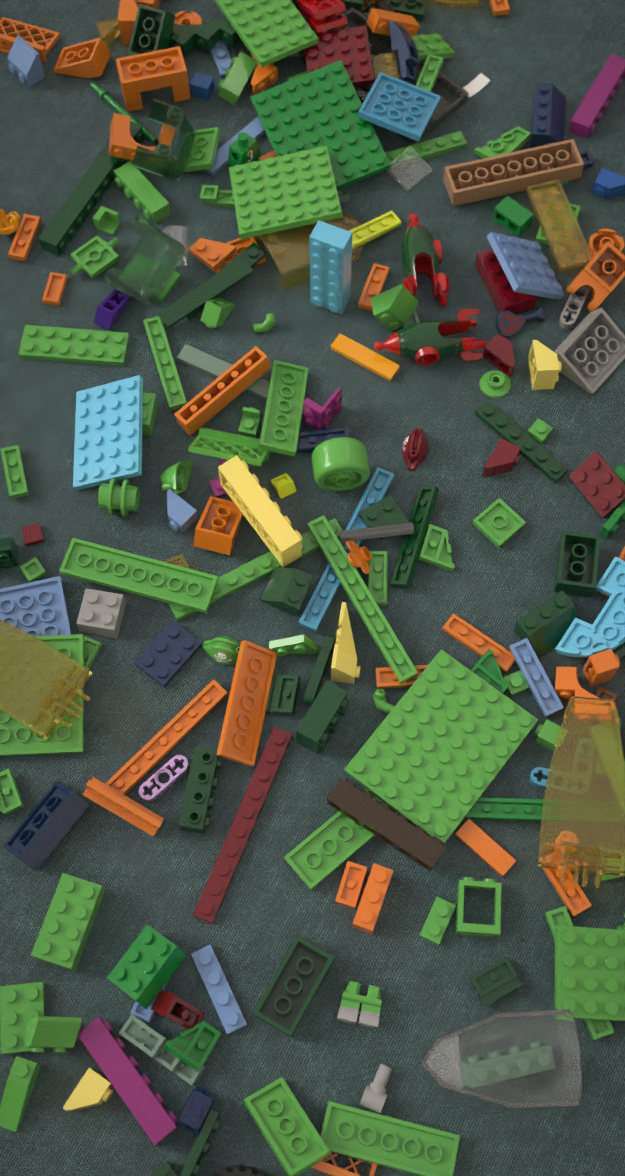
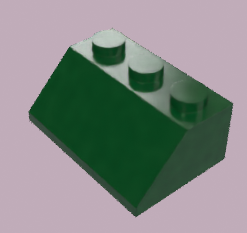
(547, 623)

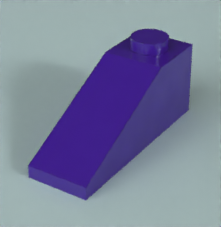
(111, 309)

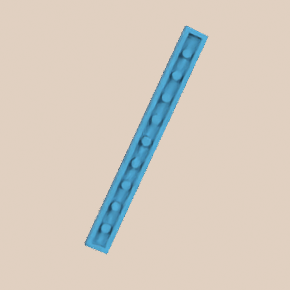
(329, 582)

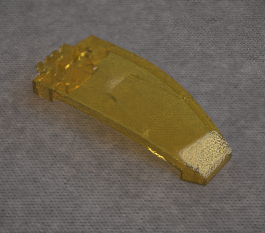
(38, 681)
(585, 794)

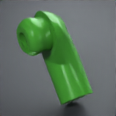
(266, 325)
(381, 702)

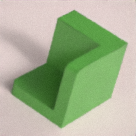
(107, 220)

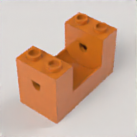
(153, 72)

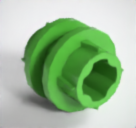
(117, 497)

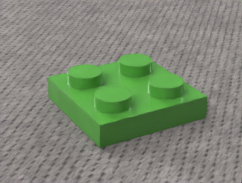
(499, 522)

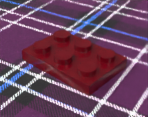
(599, 484)

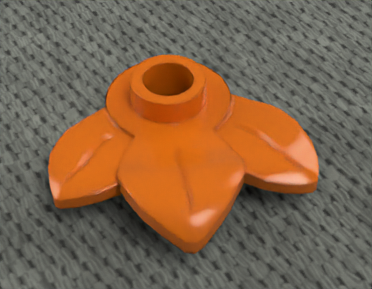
(359, 556)

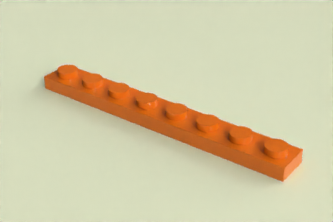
(167, 738)

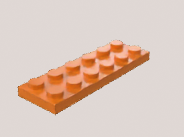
(247, 704)

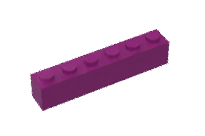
(598, 97)
(128, 1081)

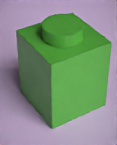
(547, 734)

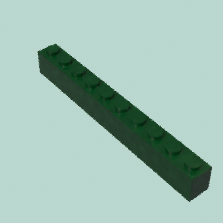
(84, 198)

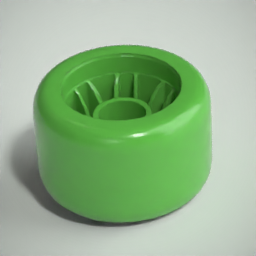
(340, 464)

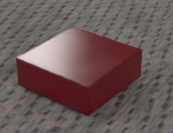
(32, 534)

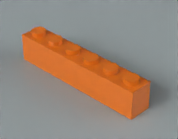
(222, 391)

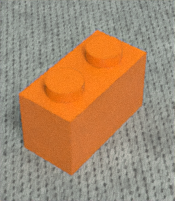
(601, 667)

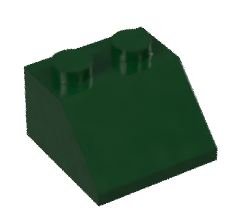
(286, 589)

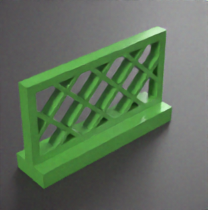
(229, 445)

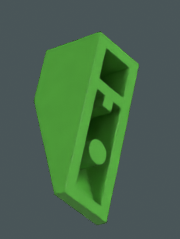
(17, 1092)

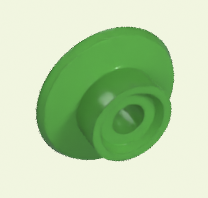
(494, 389)

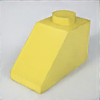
(89, 1092)

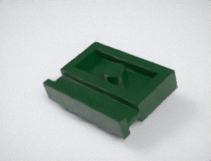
(283, 694)
(495, 981)

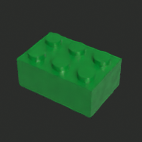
(146, 966)

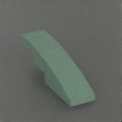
(152, 1044)

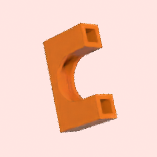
(122, 143)

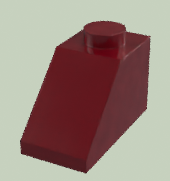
(500, 354)
(502, 458)
(177, 1010)

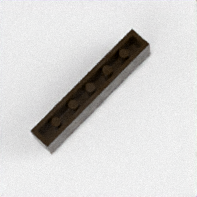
(385, 824)

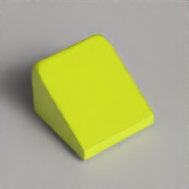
(283, 485)

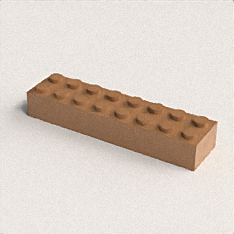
(512, 172)

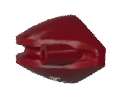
(414, 449)

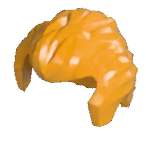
(9, 223)

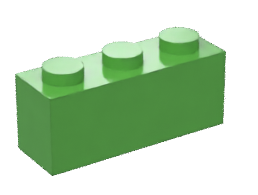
(236, 78)

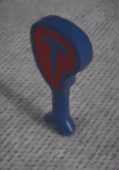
(509, 323)

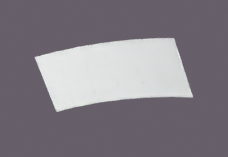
(476, 85)

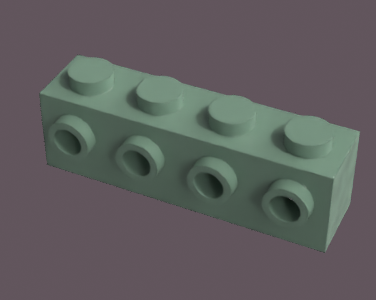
(506, 1064)

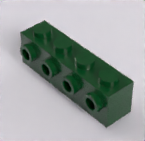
(199, 790)

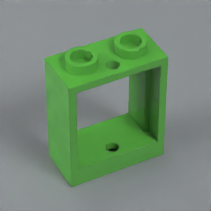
(478, 929)

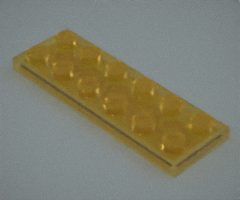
(559, 225)

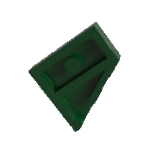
(383, 513)

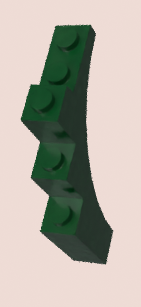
(203, 35)

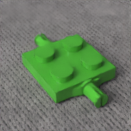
(95, 256)

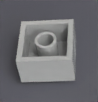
(101, 613)

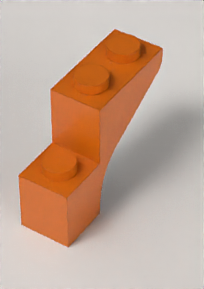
(263, 77)
(568, 684)

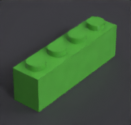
(142, 192)

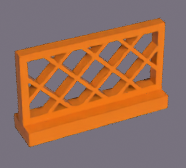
(8, 39)
(122, 806)

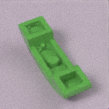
(213, 195)

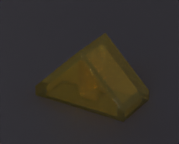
(108, 30)

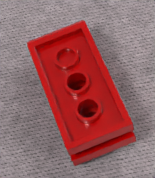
(322, 14)

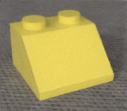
(543, 366)

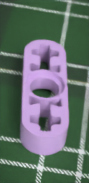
(163, 787)

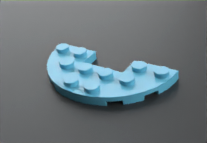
(609, 627)

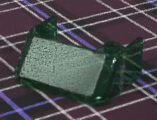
(166, 159)

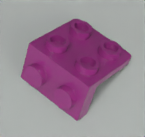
(321, 416)

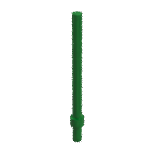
(104, 95)

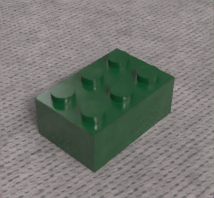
(151, 30)
(577, 563)
(322, 717)

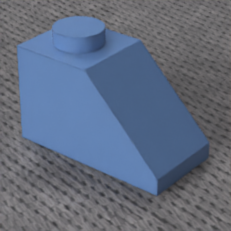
(180, 513)

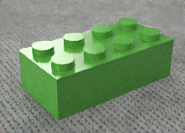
(68, 922)

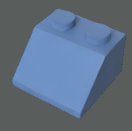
(25, 62)

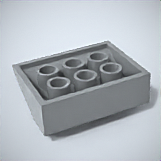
(592, 351)

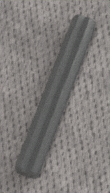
(376, 532)

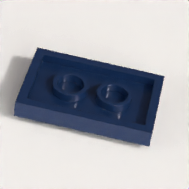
(168, 653)

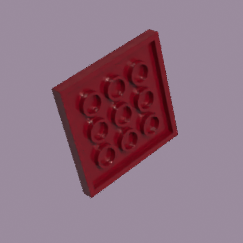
(347, 45)

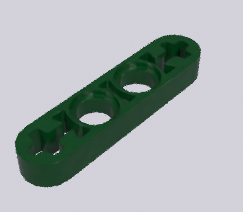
(319, 669)

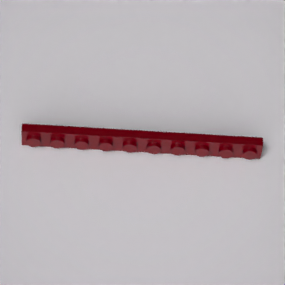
(242, 826)

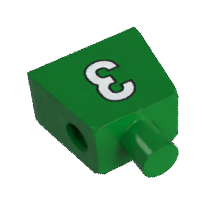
(243, 150)

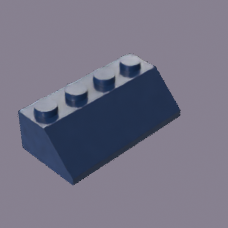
(547, 115)
(46, 825)

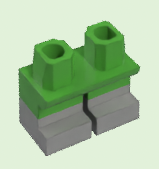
(370, 1006)

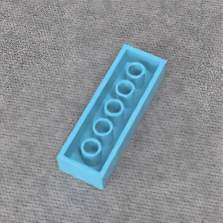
(330, 267)

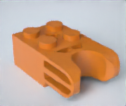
(597, 278)

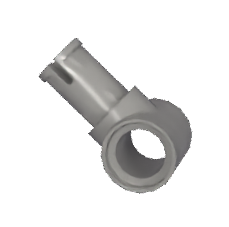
(375, 1093)

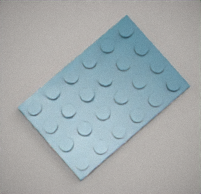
(108, 433)

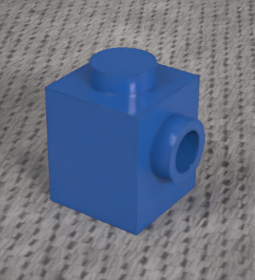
(201, 86)

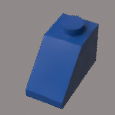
(609, 185)

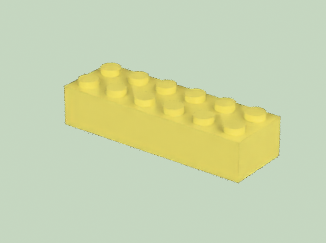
(260, 511)

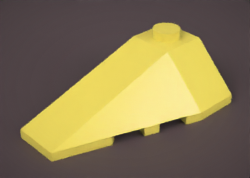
(344, 660)

